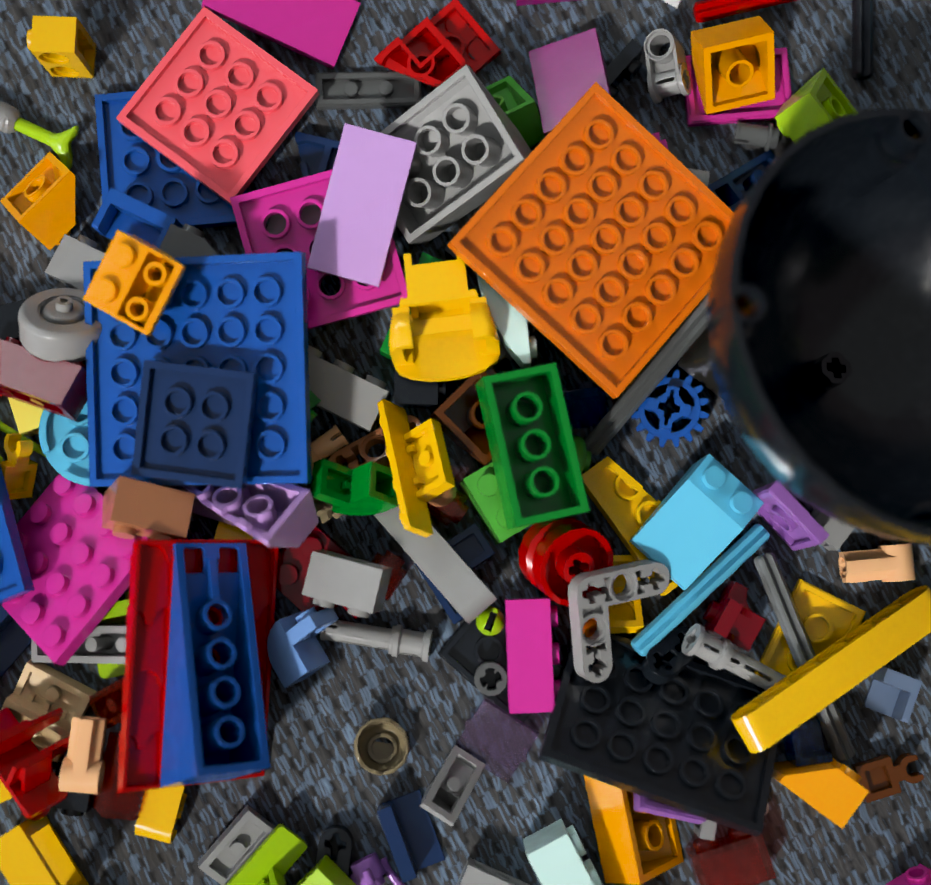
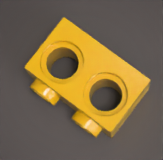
(62, 46)

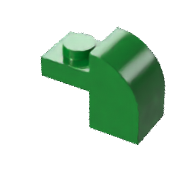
(356, 490)

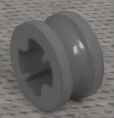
(500, 684)

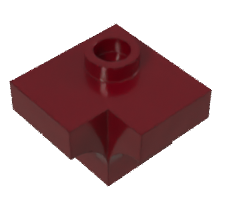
(733, 618)

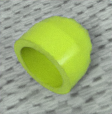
(498, 624)

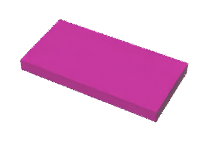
(304, 26)

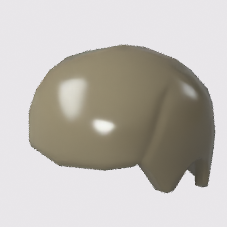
(381, 757)

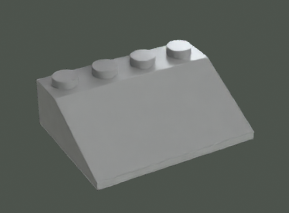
(460, 154)

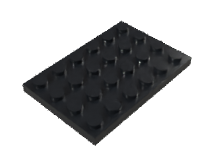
(663, 738)

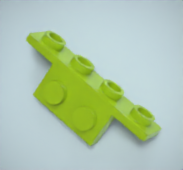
(271, 859)

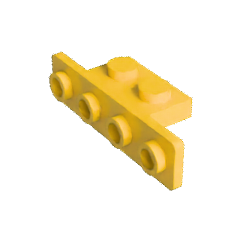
(417, 465)

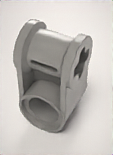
(668, 72)

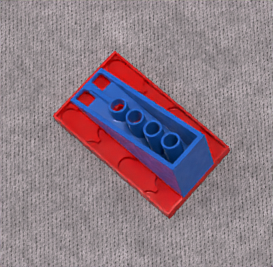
(196, 663)

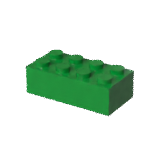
(531, 445)

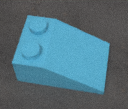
(696, 520)

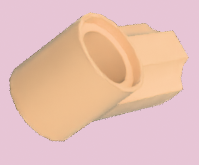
(886, 563)
(83, 767)

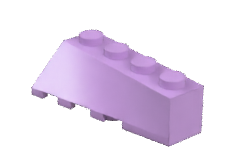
(269, 512)

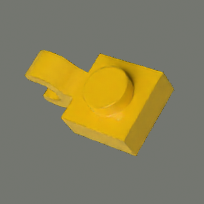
(19, 469)

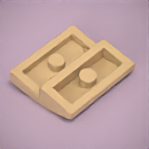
(42, 691)

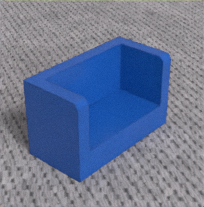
(133, 217)

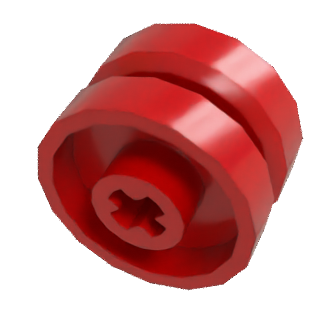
(558, 551)

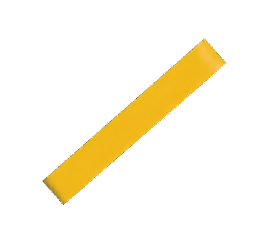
(834, 671)

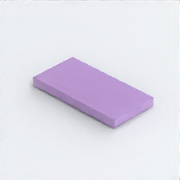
(362, 205)

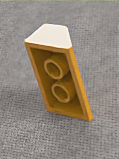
(630, 842)

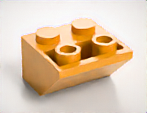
(134, 282)

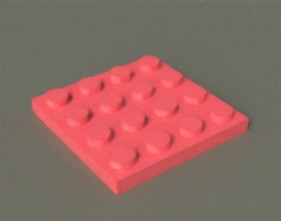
(218, 105)

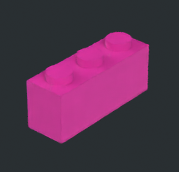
(531, 654)

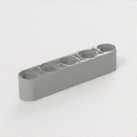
(441, 566)

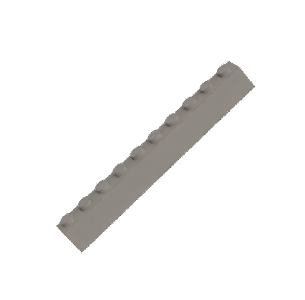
(333, 384)

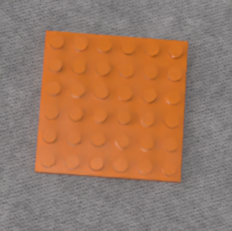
(599, 240)

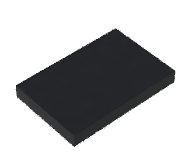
(471, 648)

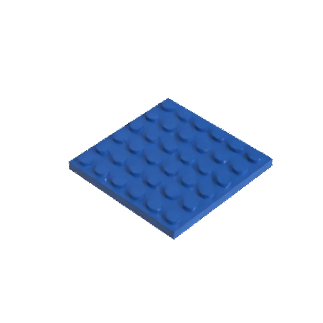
(222, 315)

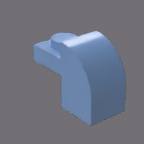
(294, 645)

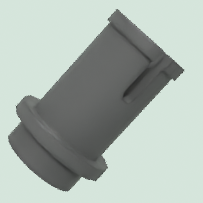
(756, 135)

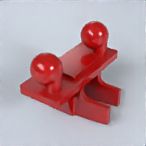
(26, 769)

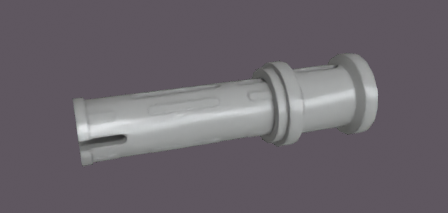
(394, 639)
(720, 654)

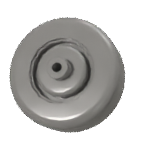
(55, 325)

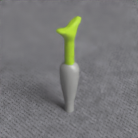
(12, 121)

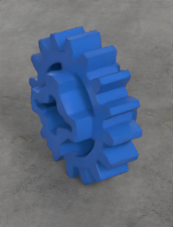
(686, 411)

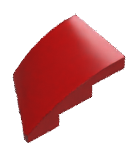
(440, 47)

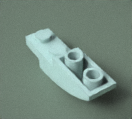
(510, 326)

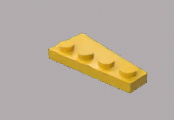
(621, 503)

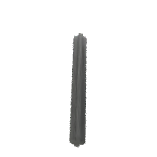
(648, 379)
(801, 648)

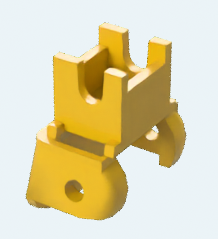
(448, 327)

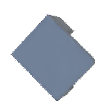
(892, 694)

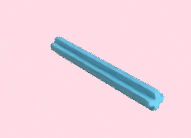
(700, 589)

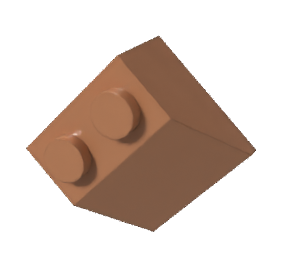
(146, 510)

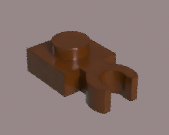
(883, 777)

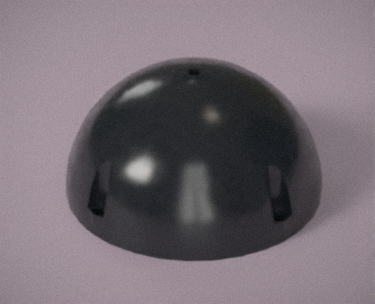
(830, 320)

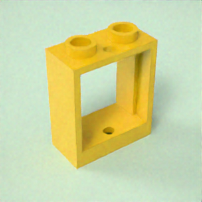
(37, 856)

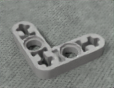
(596, 606)

